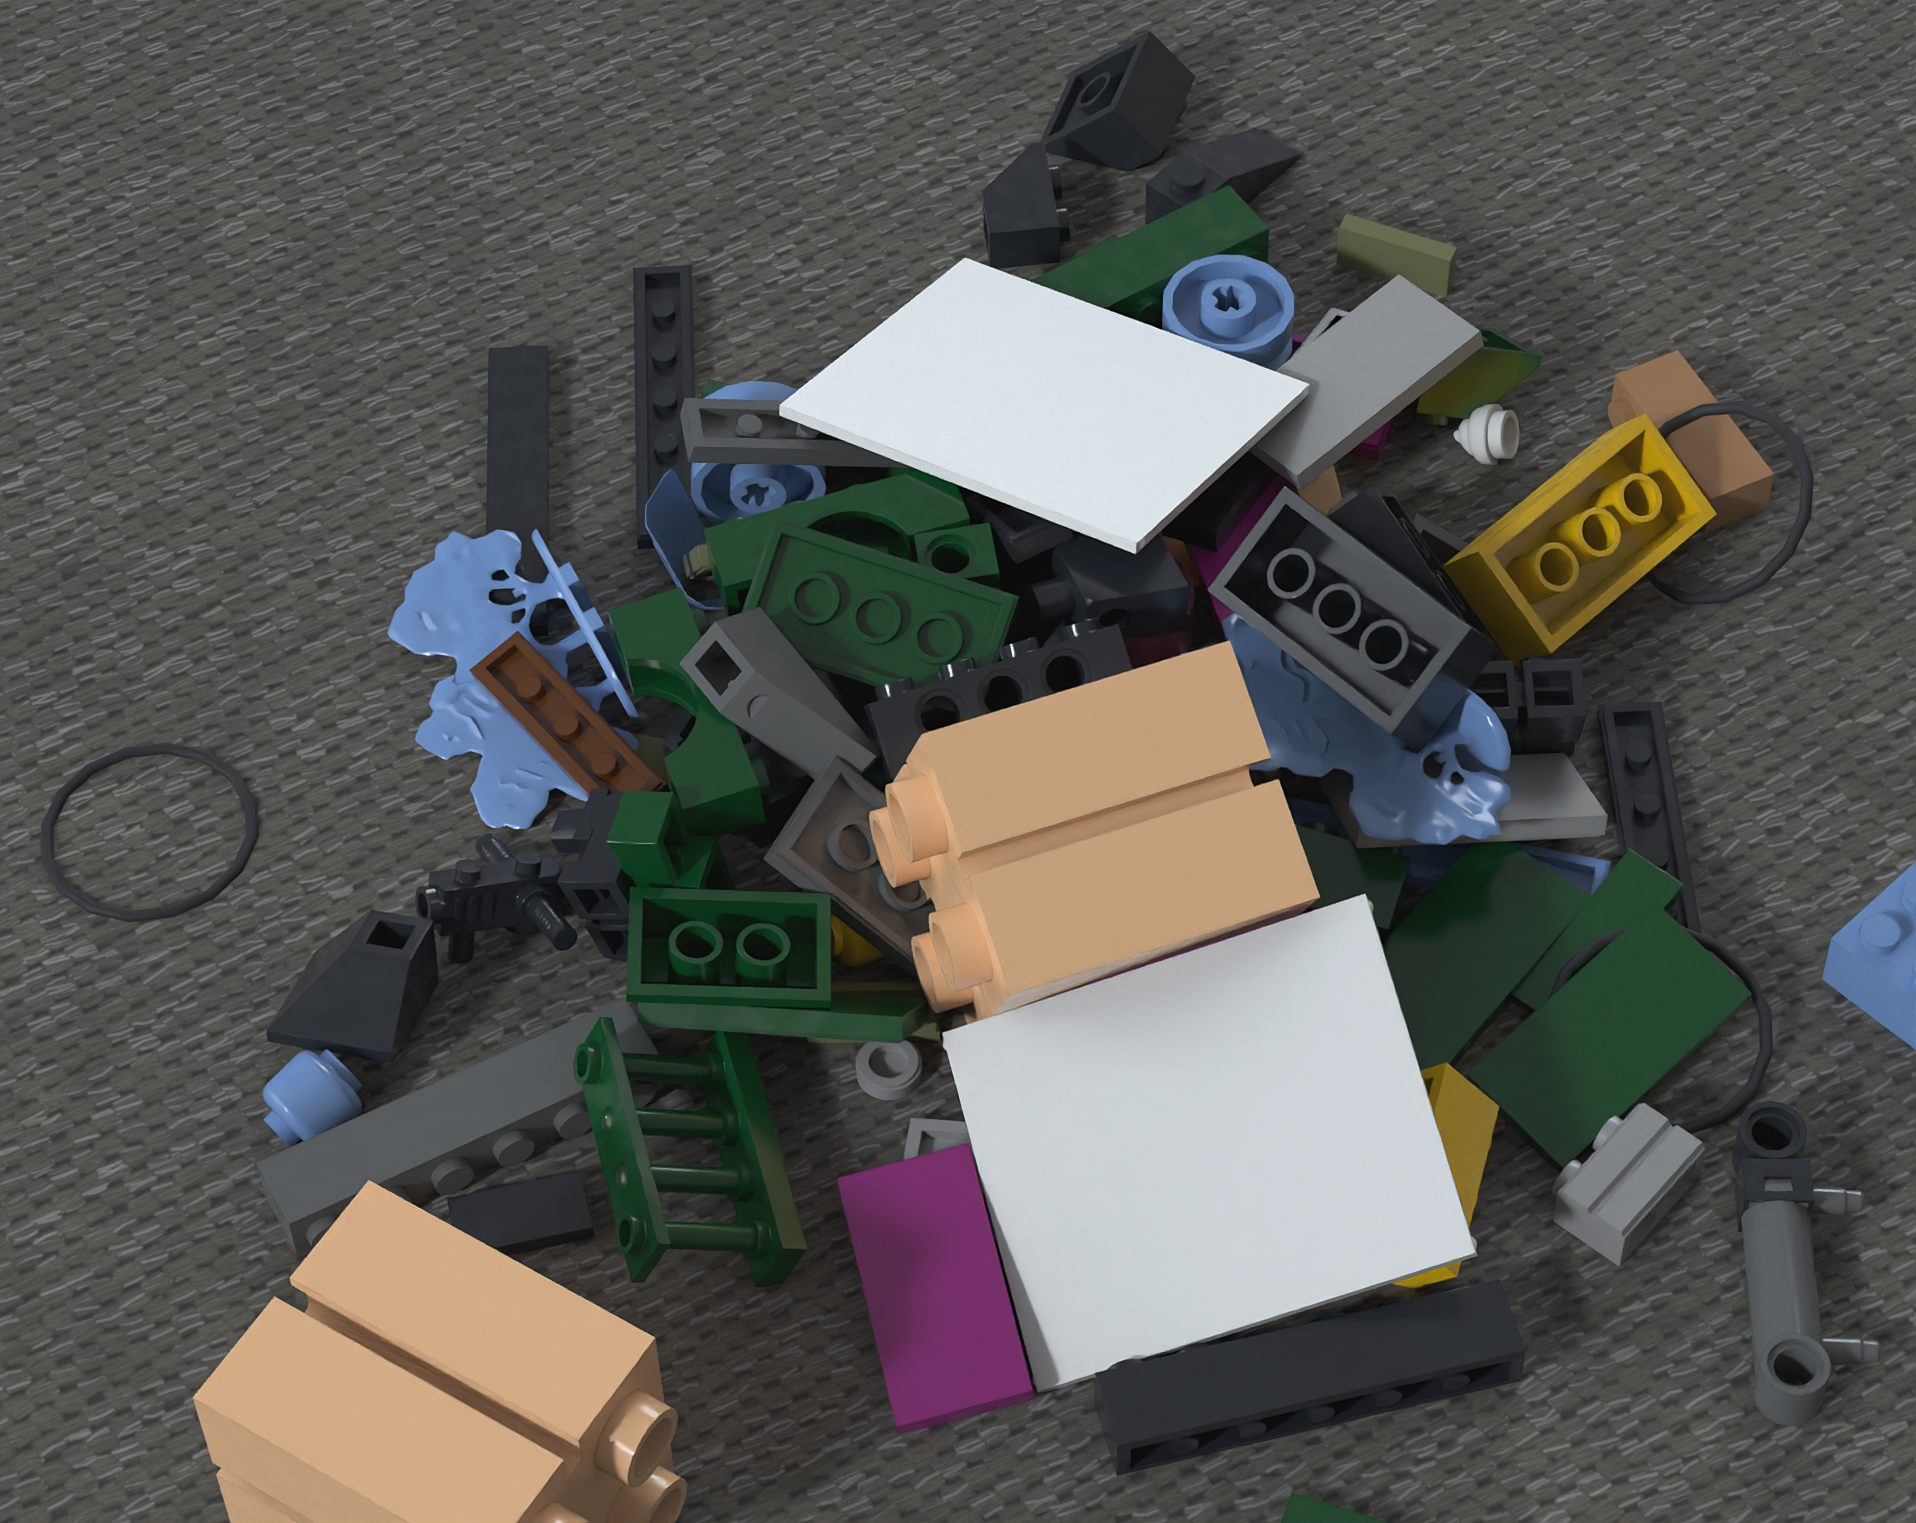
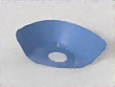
(675, 530)

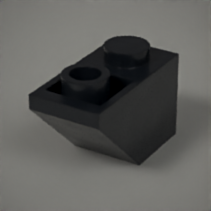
(1021, 212)

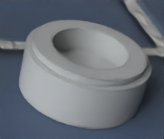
(889, 1069)

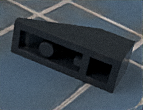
(1243, 161)

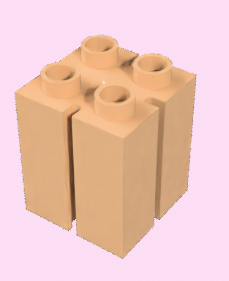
(1090, 834)
(437, 1390)

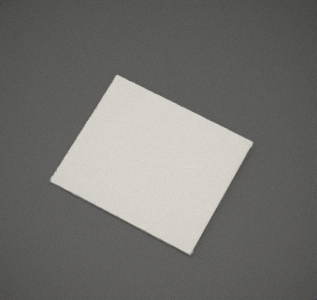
(1047, 403)
(1207, 1144)

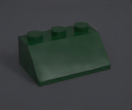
(729, 948)

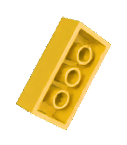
(1579, 540)

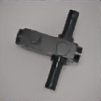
(499, 894)

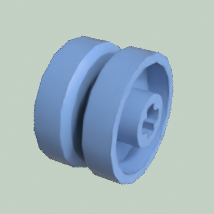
(1233, 308)
(744, 490)

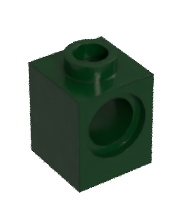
(960, 552)

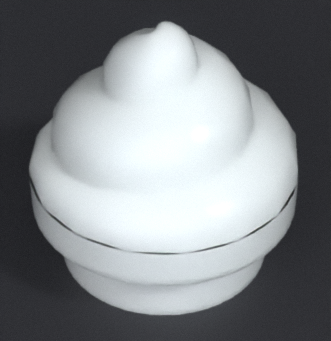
(1489, 434)

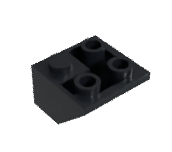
(362, 989)

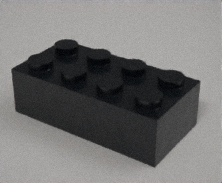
(1353, 619)

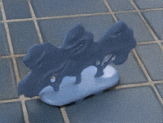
(452, 616)
(1392, 798)

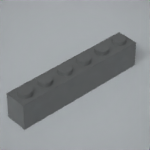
(447, 1129)

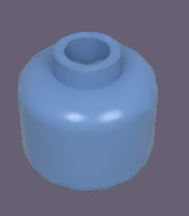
(311, 1096)

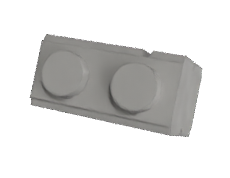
(1627, 1182)

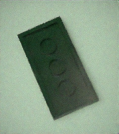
(874, 611)
(1475, 945)
(849, 1018)
(1608, 1036)

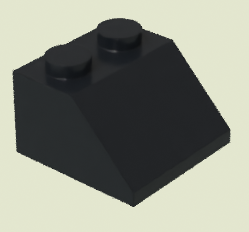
(1121, 106)

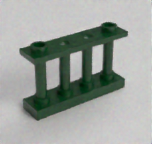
(735, 1122)

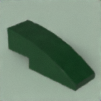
(659, 851)

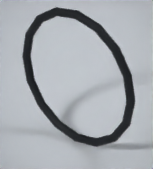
(1799, 526)
(214, 890)
(1758, 999)

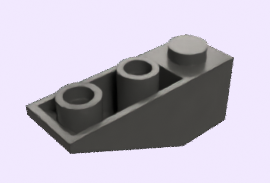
(775, 695)

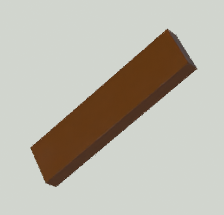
(562, 720)

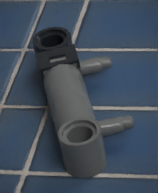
(1774, 1215)

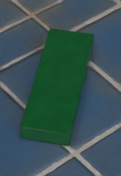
(1614, 905)

